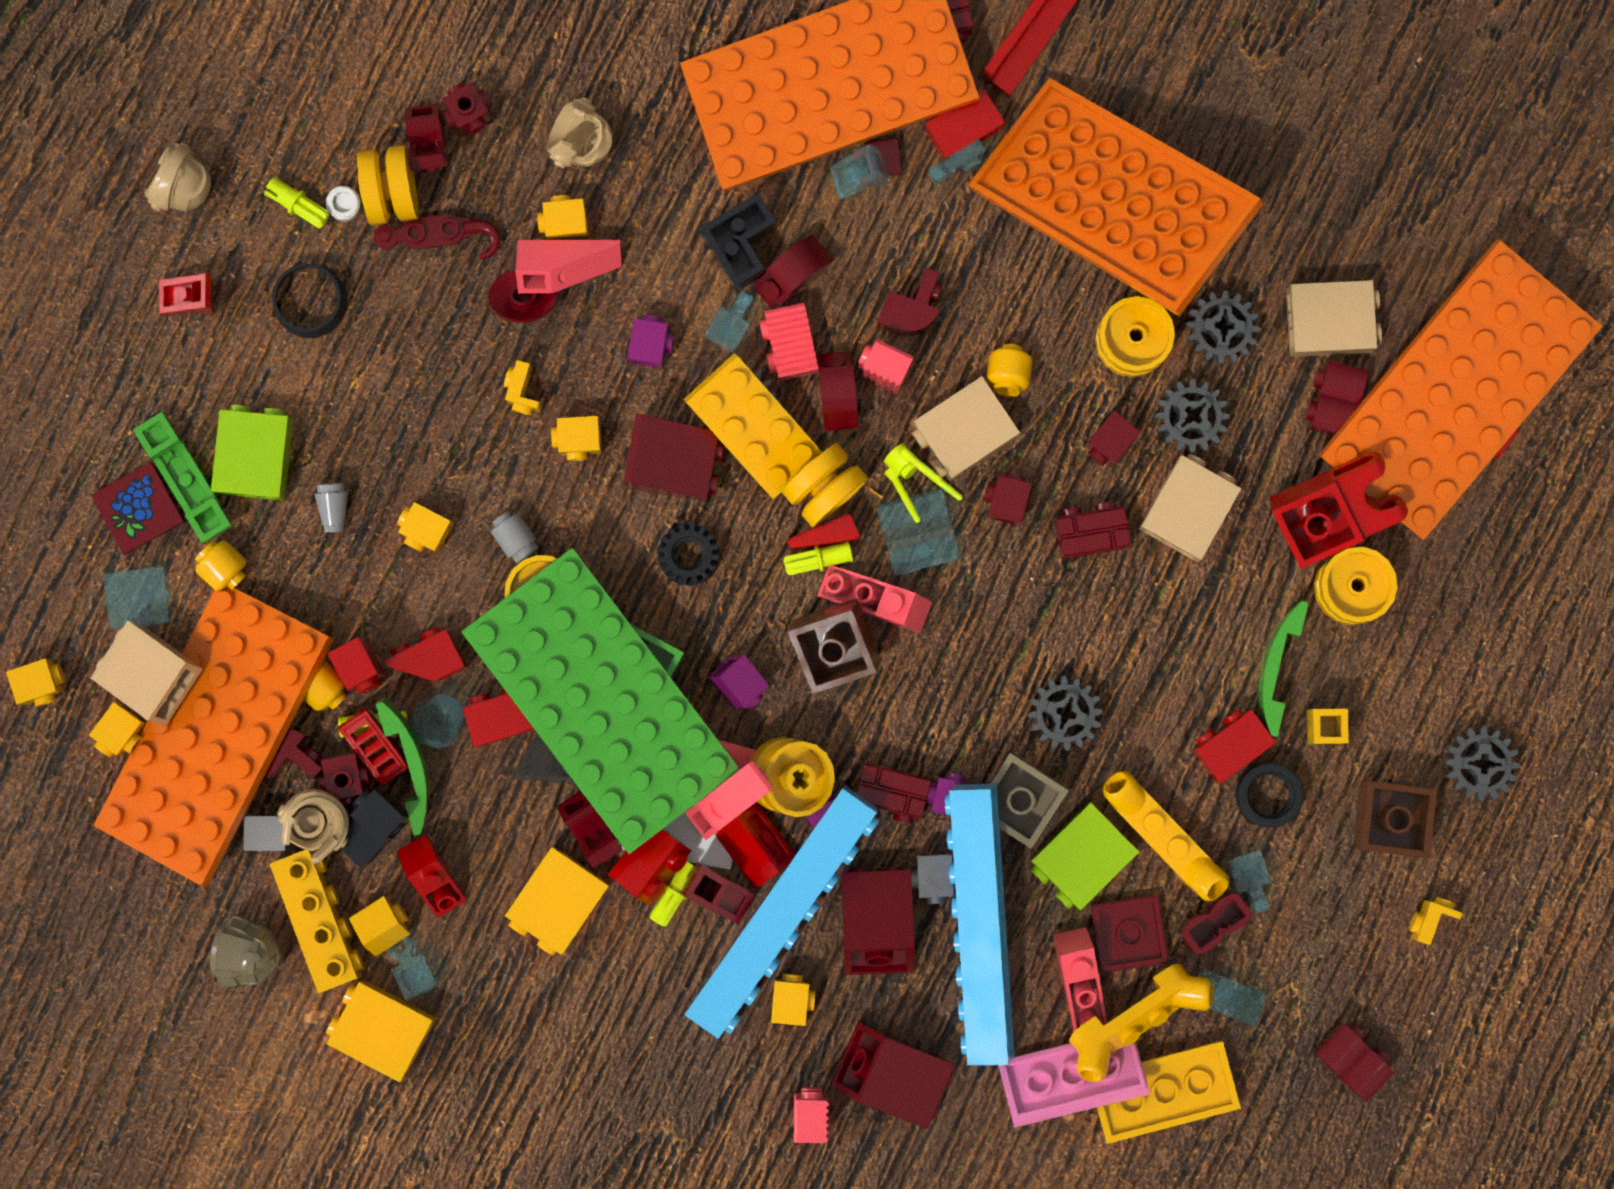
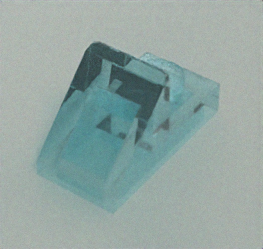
(859, 171)
(1235, 999)

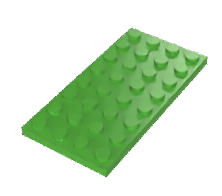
(600, 700)

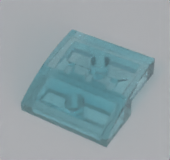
(919, 544)

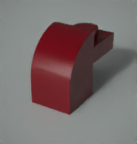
(426, 138)
(792, 271)
(910, 316)
(837, 391)
(291, 749)
(589, 829)
(717, 892)

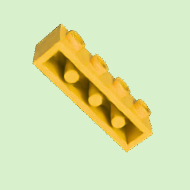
(316, 920)

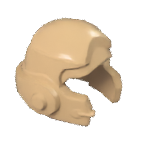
(579, 135)
(180, 181)
(314, 822)

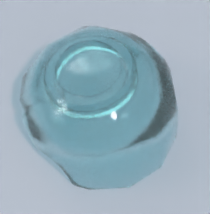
(438, 721)

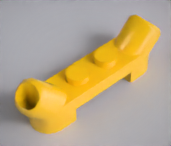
(1165, 836)
(1173, 991)

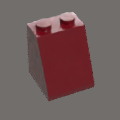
(672, 459)
(877, 921)
(892, 1075)

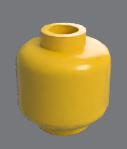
(1009, 370)
(220, 565)
(325, 689)

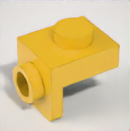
(517, 383)
(1425, 923)

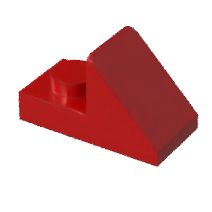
(187, 295)

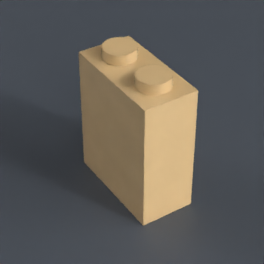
(1332, 318)
(964, 429)
(1190, 507)
(146, 673)

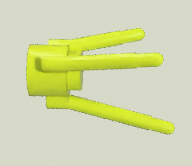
(905, 464)

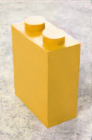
(556, 901)
(379, 1030)

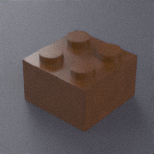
(834, 646)
(1395, 819)

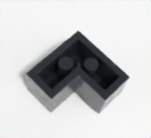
(731, 237)
(373, 825)

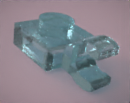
(729, 327)
(1249, 875)

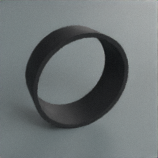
(332, 322)

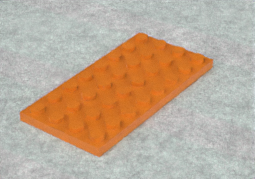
(826, 84)
(1115, 196)
(1464, 385)
(200, 772)

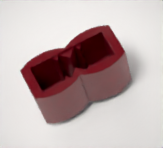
(1337, 396)
(1222, 916)
(1354, 1061)

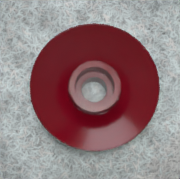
(516, 306)

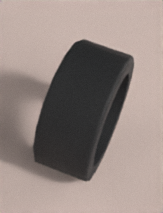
(1295, 795)

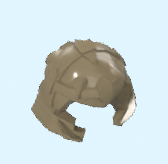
(243, 953)

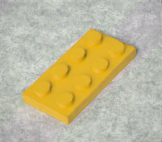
(752, 425)
(1181, 1089)

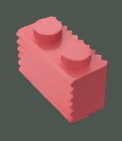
(790, 342)
(885, 365)
(811, 1116)

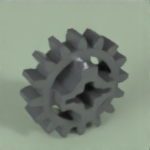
(1237, 327)
(1180, 404)
(1079, 718)
(1481, 750)

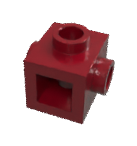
(470, 120)
(357, 776)

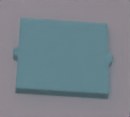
(137, 597)

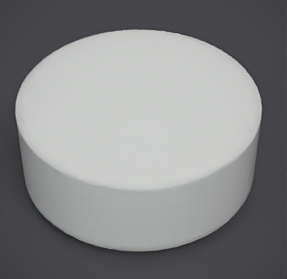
(343, 203)

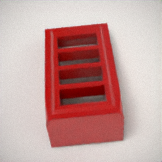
(833, 531)
(387, 763)

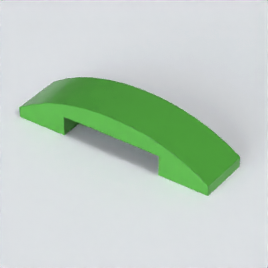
(183, 477)
(1290, 625)
(394, 723)

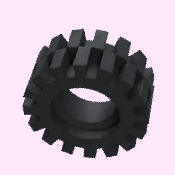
(703, 569)

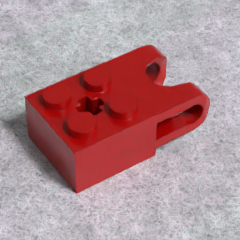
(1344, 508)

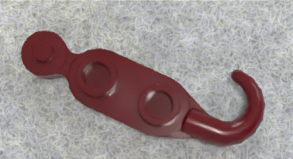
(437, 232)

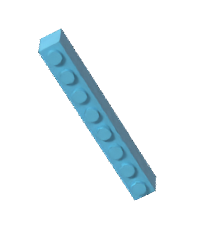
(782, 911)
(981, 924)

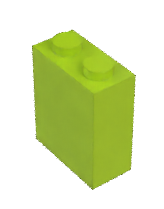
(252, 453)
(1083, 857)

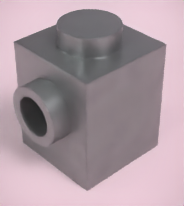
(932, 878)

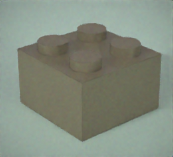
(1027, 799)

